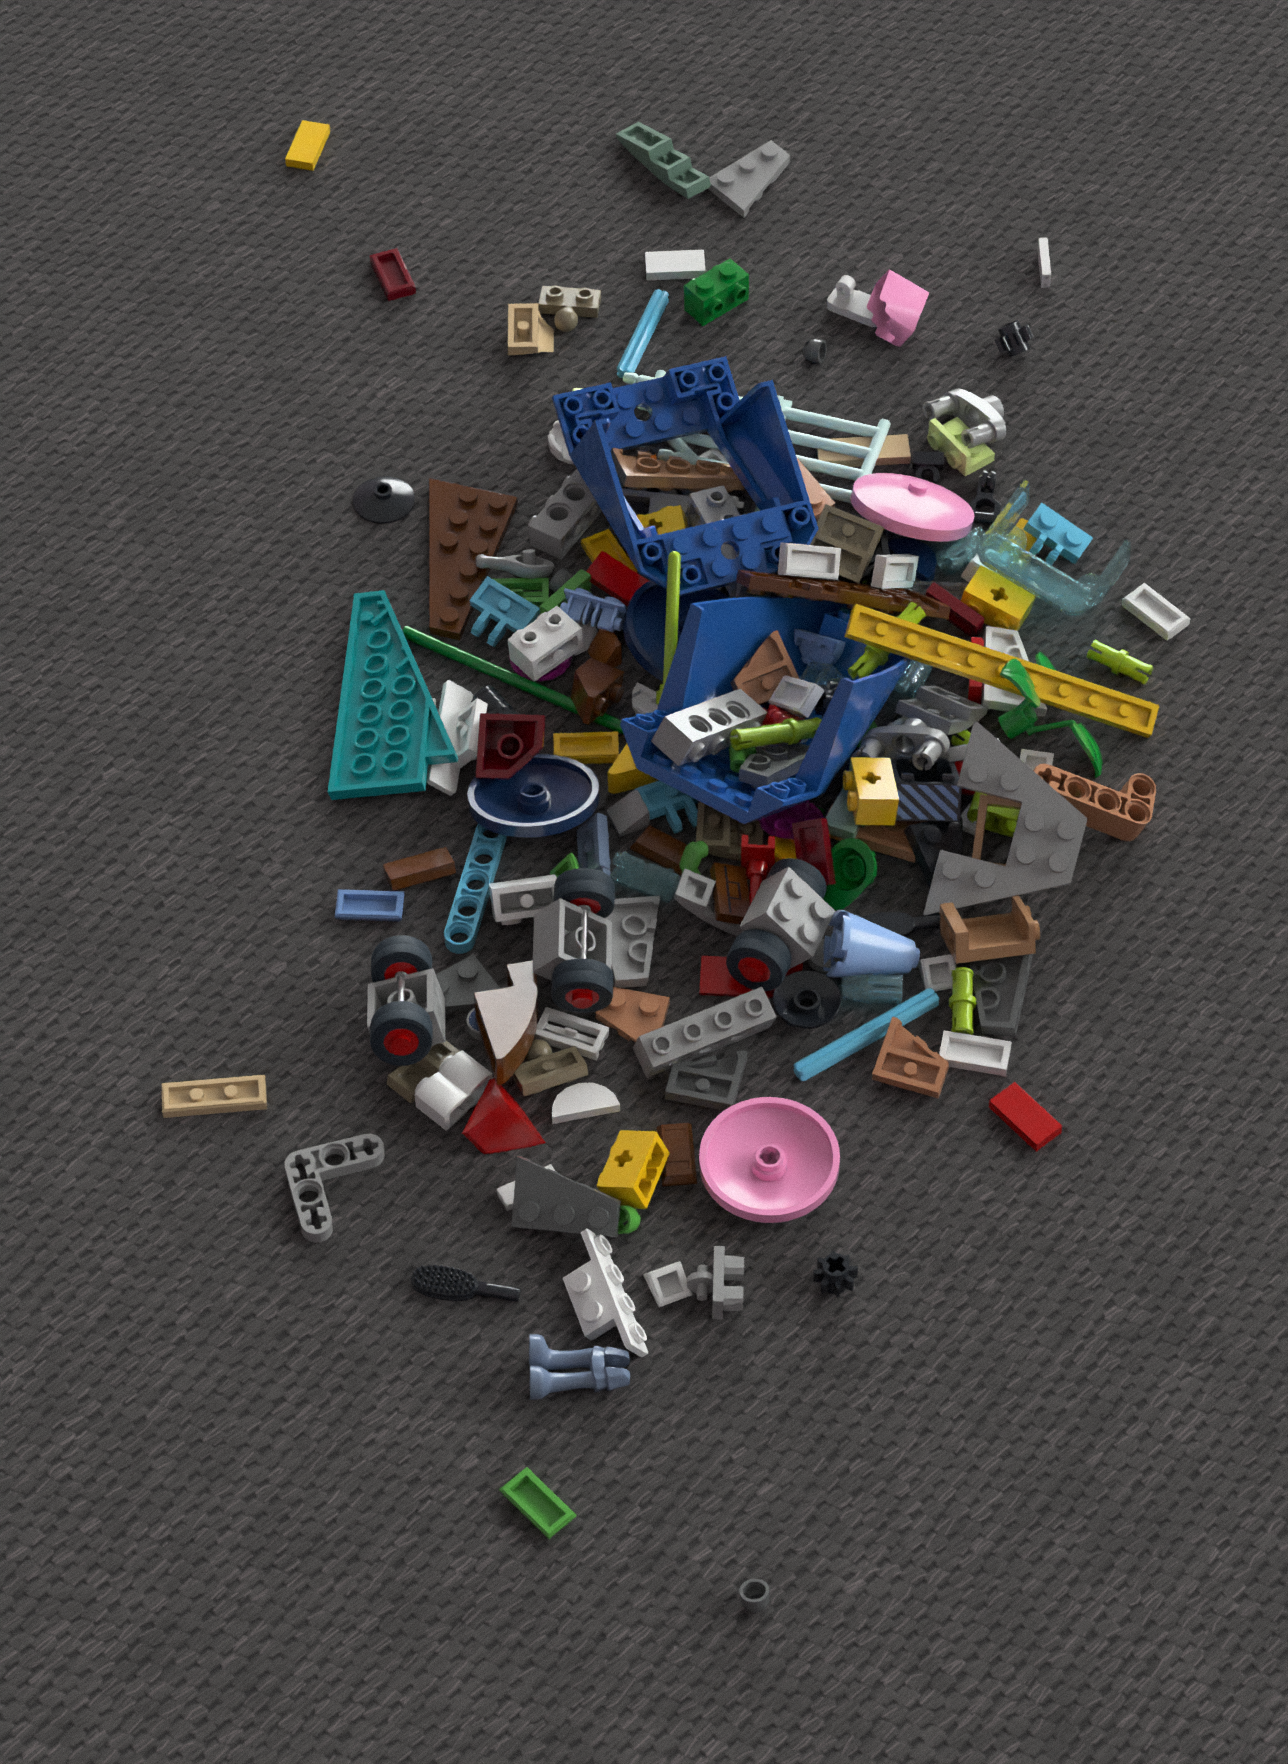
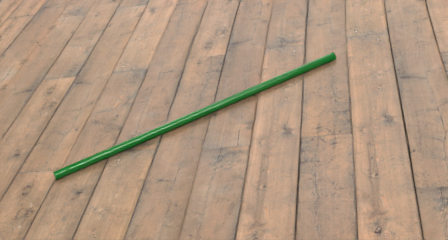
(508, 677)

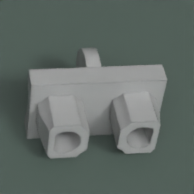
(724, 1268)

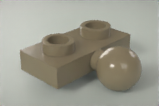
(569, 304)
(548, 1068)

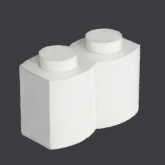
(452, 1090)

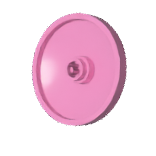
(912, 507)
(769, 1159)

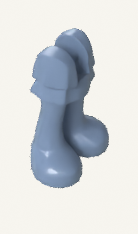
(604, 1366)

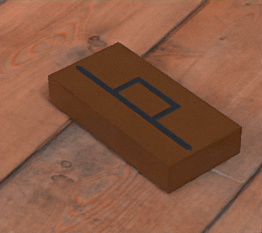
(730, 892)

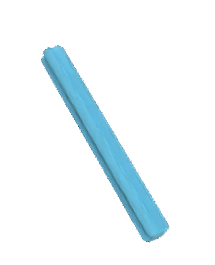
(864, 1035)

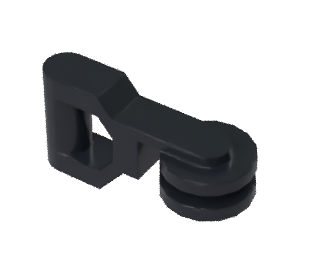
(985, 499)

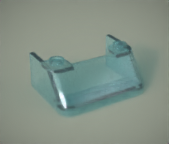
(1005, 553)

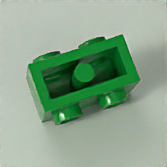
(716, 292)

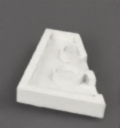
(1007, 642)

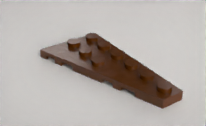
(461, 527)
(841, 592)

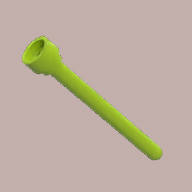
(672, 615)

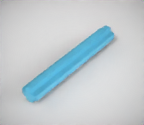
(643, 333)

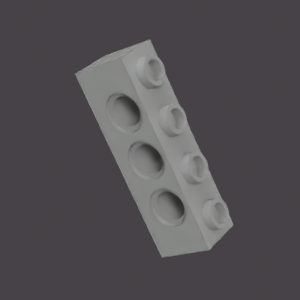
(564, 517)
(706, 726)
(704, 1032)

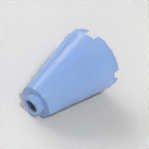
(866, 948)

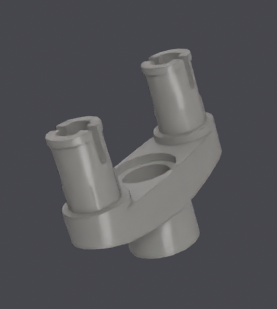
(981, 415)
(892, 742)

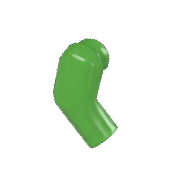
(738, 757)
(693, 855)

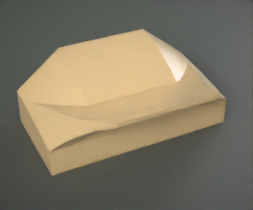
(528, 330)

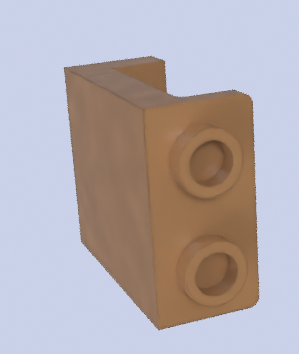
(989, 935)

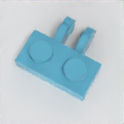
(1057, 534)
(502, 606)
(664, 799)

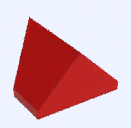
(500, 1123)

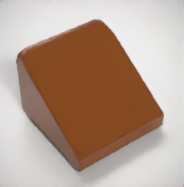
(606, 648)

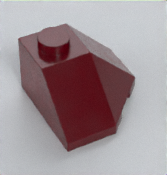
(507, 743)

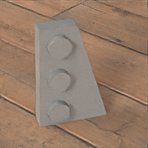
(748, 177)
(633, 939)

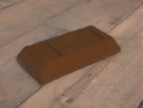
(660, 848)
(680, 1164)

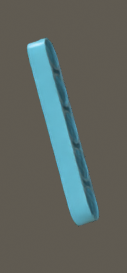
(475, 898)

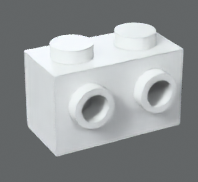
(545, 643)
(521, 898)

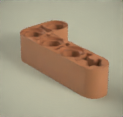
(1108, 811)

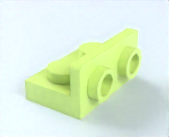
(948, 440)

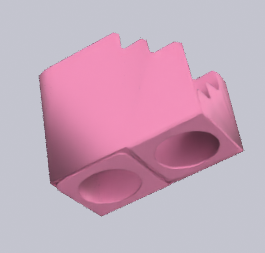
(896, 307)

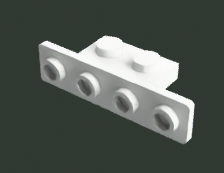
(462, 725)
(600, 1298)

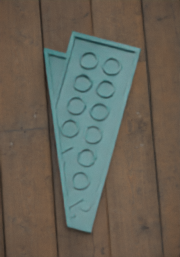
(385, 711)

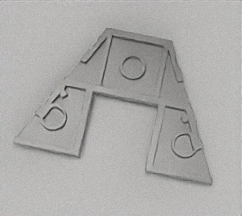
(1043, 842)

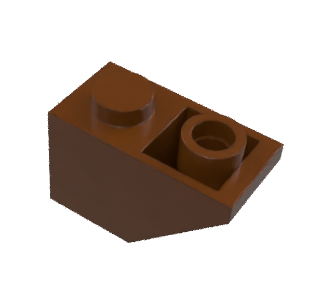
(596, 689)

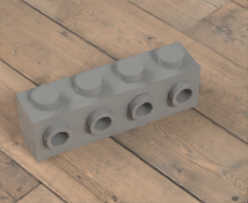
(712, 506)

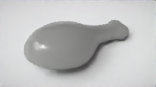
(519, 565)

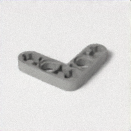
(318, 1170)

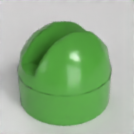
(631, 1215)

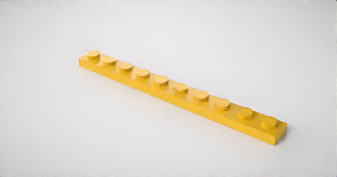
(986, 665)

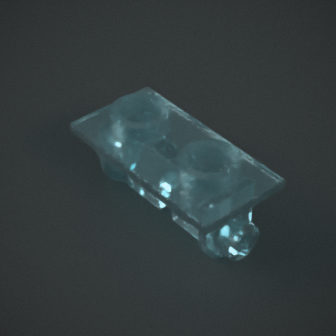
(644, 877)

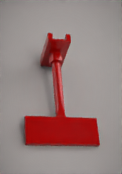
(714, 974)

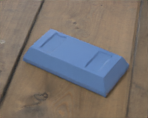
(369, 905)

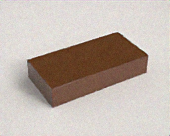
(419, 868)

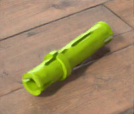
(874, 656)
(788, 732)

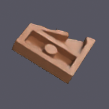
(765, 670)
(634, 1013)

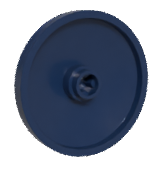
(646, 623)
(538, 800)

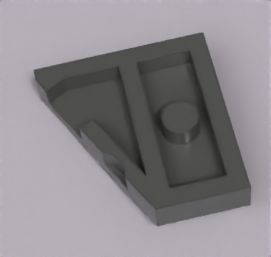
(462, 981)
(707, 1081)

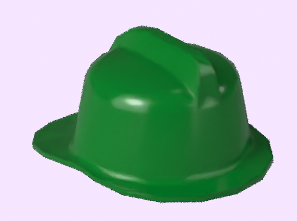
(853, 870)

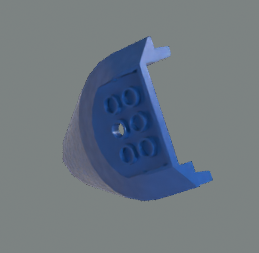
(711, 652)

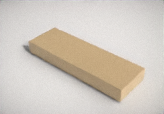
(894, 451)
(214, 1096)

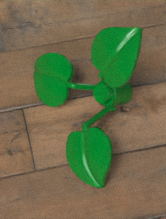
(1023, 716)

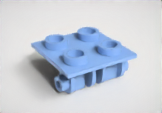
(603, 613)

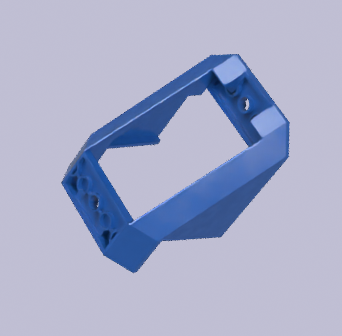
(747, 433)

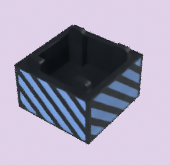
(927, 793)

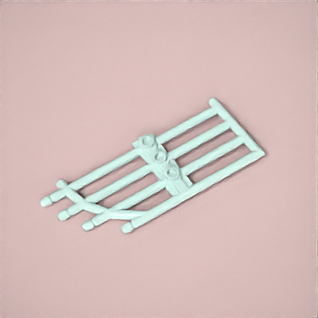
(869, 454)

